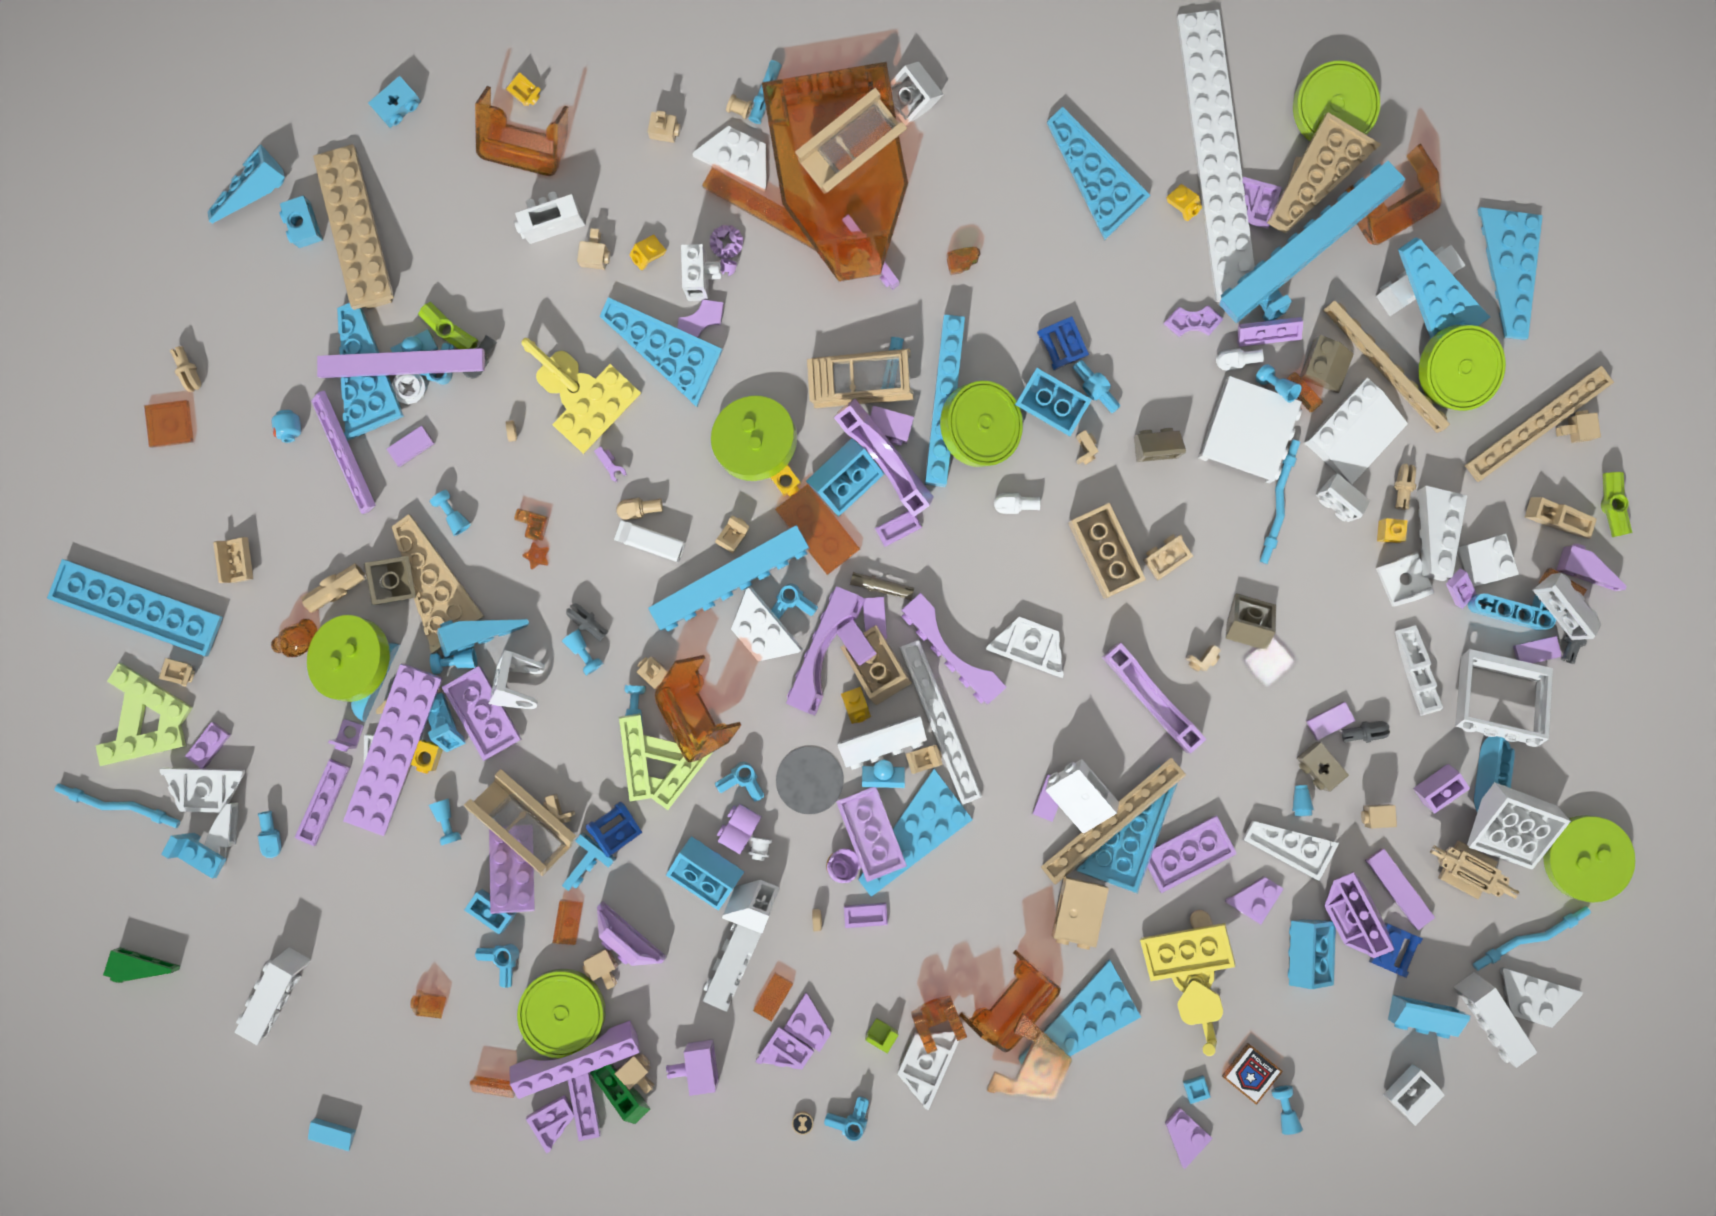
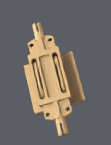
(1472, 871)

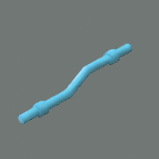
(1271, 541)
(156, 815)
(1494, 955)

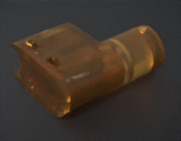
(535, 523)

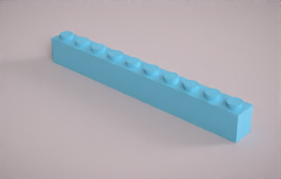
(1312, 241)

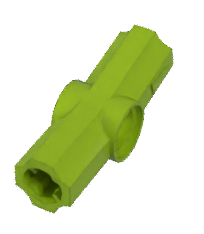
(439, 321)
(1614, 490)

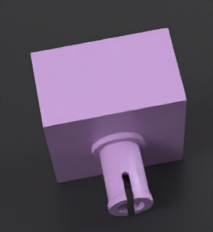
(699, 1068)

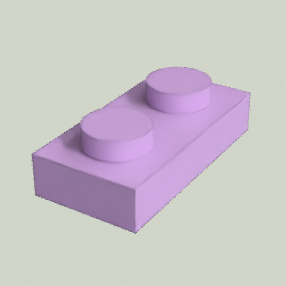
(1461, 588)
(208, 745)

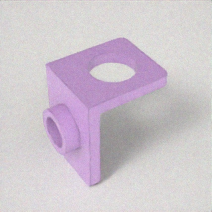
(344, 743)

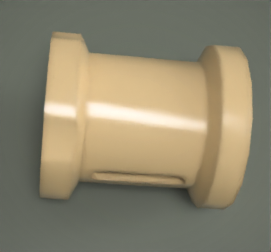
(739, 106)

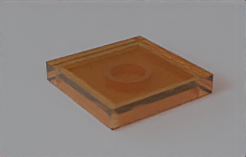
(168, 423)

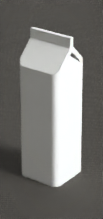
(649, 541)

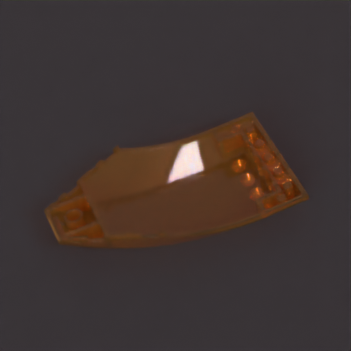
(870, 195)

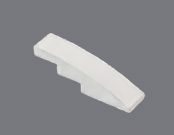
(1418, 670)

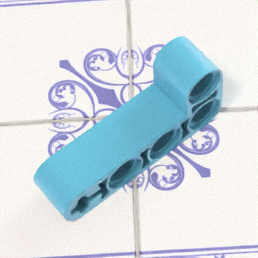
(1511, 611)

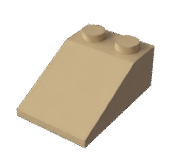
(883, 672)

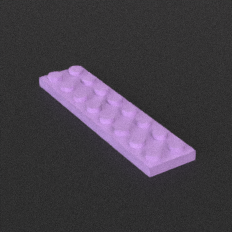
(392, 749)

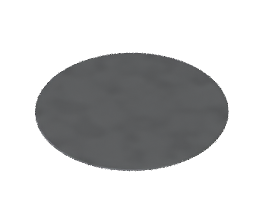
(809, 780)

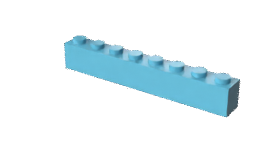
(945, 384)
(729, 578)

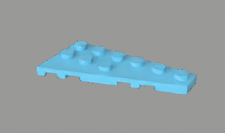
(1103, 182)
(1512, 259)
(1437, 291)
(672, 352)
(367, 399)
(923, 826)
(1127, 854)
(1093, 1013)

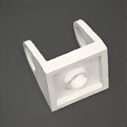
(1416, 588)
(506, 697)

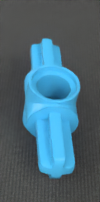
(1096, 386)

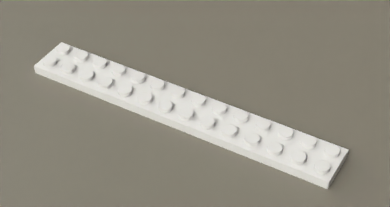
(1216, 148)

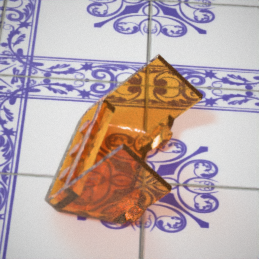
(516, 145)
(1387, 222)
(686, 712)
(1028, 994)

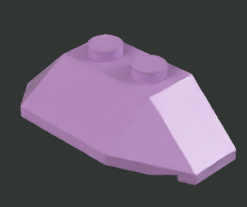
(1357, 917)
(625, 939)

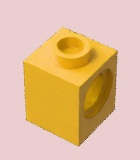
(792, 488)
(1392, 530)
(435, 752)

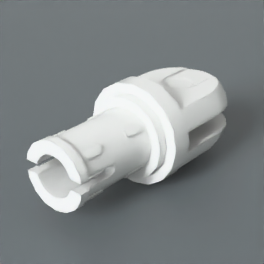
(1237, 358)
(1013, 503)

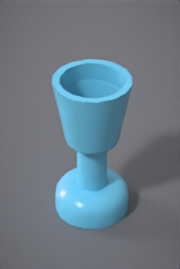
(1287, 389)
(455, 519)
(577, 645)
(462, 659)
(634, 699)
(442, 813)
(1289, 1120)

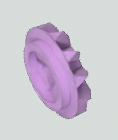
(730, 249)

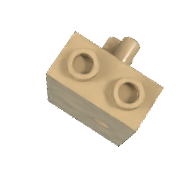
(1079, 913)

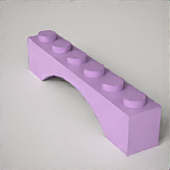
(906, 483)
(983, 682)
(807, 689)
(1153, 699)
(537, 1075)

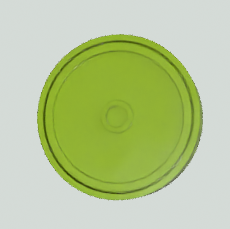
(1340, 90)
(1462, 367)
(981, 424)
(753, 438)
(348, 658)
(1590, 859)
(561, 1013)

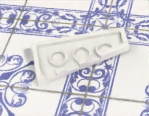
(1294, 848)

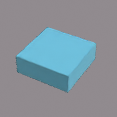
(1196, 1089)

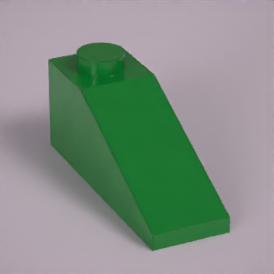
(131, 965)
(626, 1102)

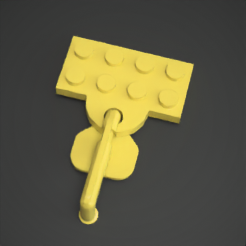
(591, 406)
(1192, 956)

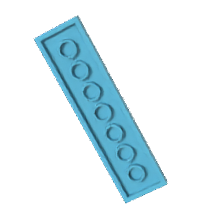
(134, 607)

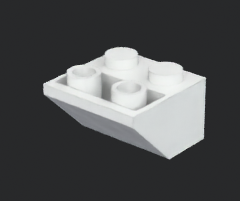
(1343, 498)
(751, 904)
(1414, 1094)

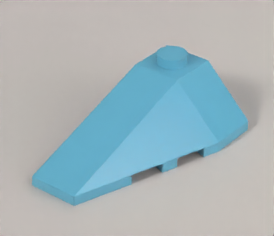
(258, 179)
(463, 634)

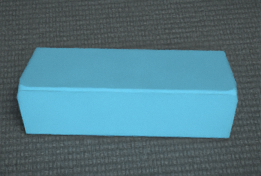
(331, 1134)

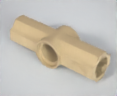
(333, 588)

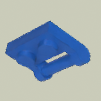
(1069, 339)
(619, 834)
(1388, 960)

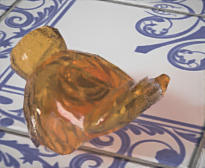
(295, 638)

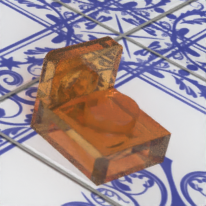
(427, 1004)

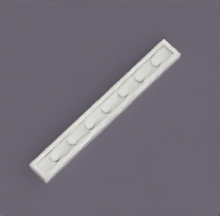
(940, 722)

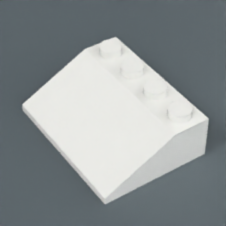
(1357, 431)
(882, 741)
(1516, 826)

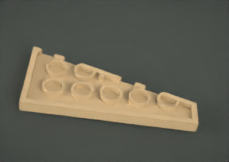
(1326, 162)
(436, 588)

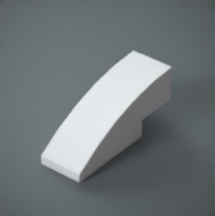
(223, 830)

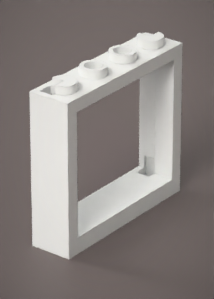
(1511, 667)

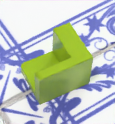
(881, 1035)

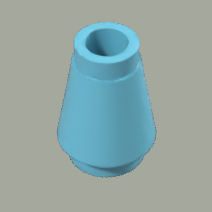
(1302, 801)

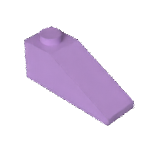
(1588, 567)

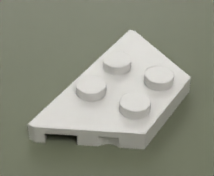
(736, 155)
(762, 630)
(1030, 645)
(202, 788)
(1537, 998)
(925, 1071)

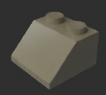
(1327, 363)
(1159, 445)
(389, 580)
(1251, 622)

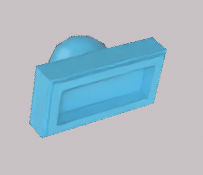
(421, 342)
(883, 775)

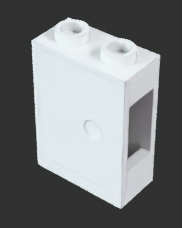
(548, 218)
(697, 271)
(1082, 795)

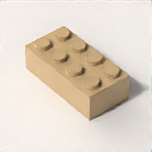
(1106, 551)

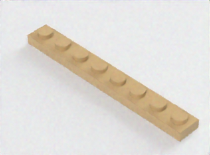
(1389, 370)
(1539, 423)
(1129, 808)

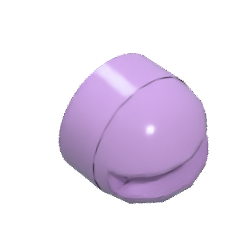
(728, 266)

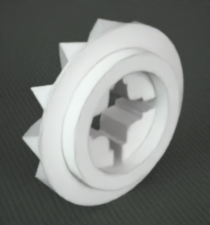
(409, 397)

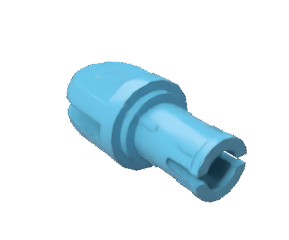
(268, 838)

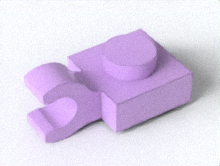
(606, 458)

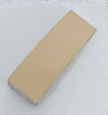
(1560, 517)

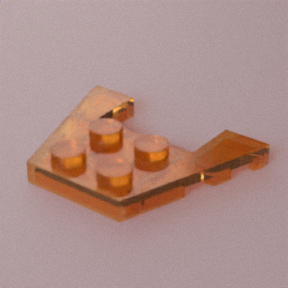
(1041, 1069)

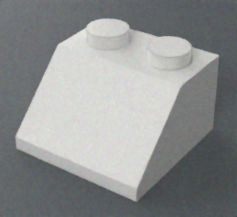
(913, 92)
(1488, 560)

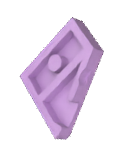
(1260, 201)
(1256, 899)
(808, 1024)
(785, 1050)
(550, 1121)
(1186, 1136)

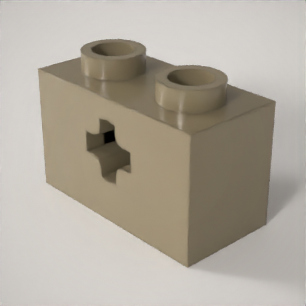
(1332, 772)

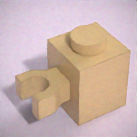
(663, 127)
(592, 253)
(1581, 427)
(652, 671)
(1379, 816)
(601, 966)
(634, 1072)

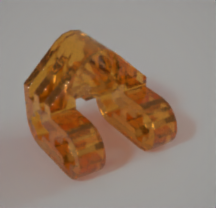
(935, 1013)

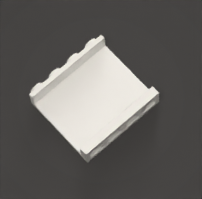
(1250, 429)

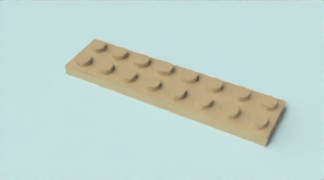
(353, 227)

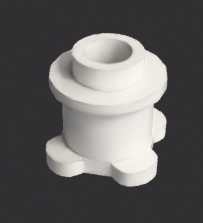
(759, 848)

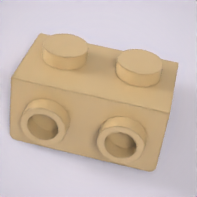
(1168, 557)
(233, 560)

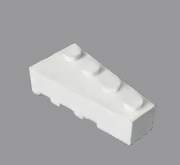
(1400, 294)
(1441, 525)
(731, 967)
(270, 995)
(1496, 1019)

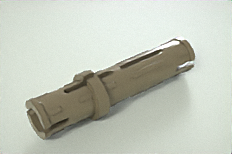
(878, 585)

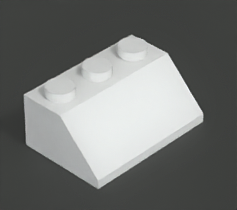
(1568, 607)

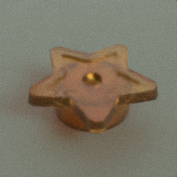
(530, 555)

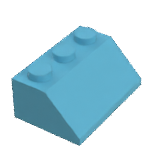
(1053, 402)
(845, 477)
(704, 873)
(1312, 953)
(1427, 1017)

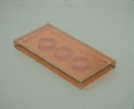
(824, 534)

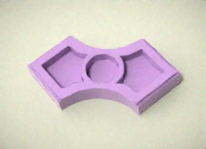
(708, 314)
(1185, 321)

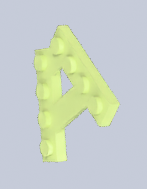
(138, 695)
(637, 748)

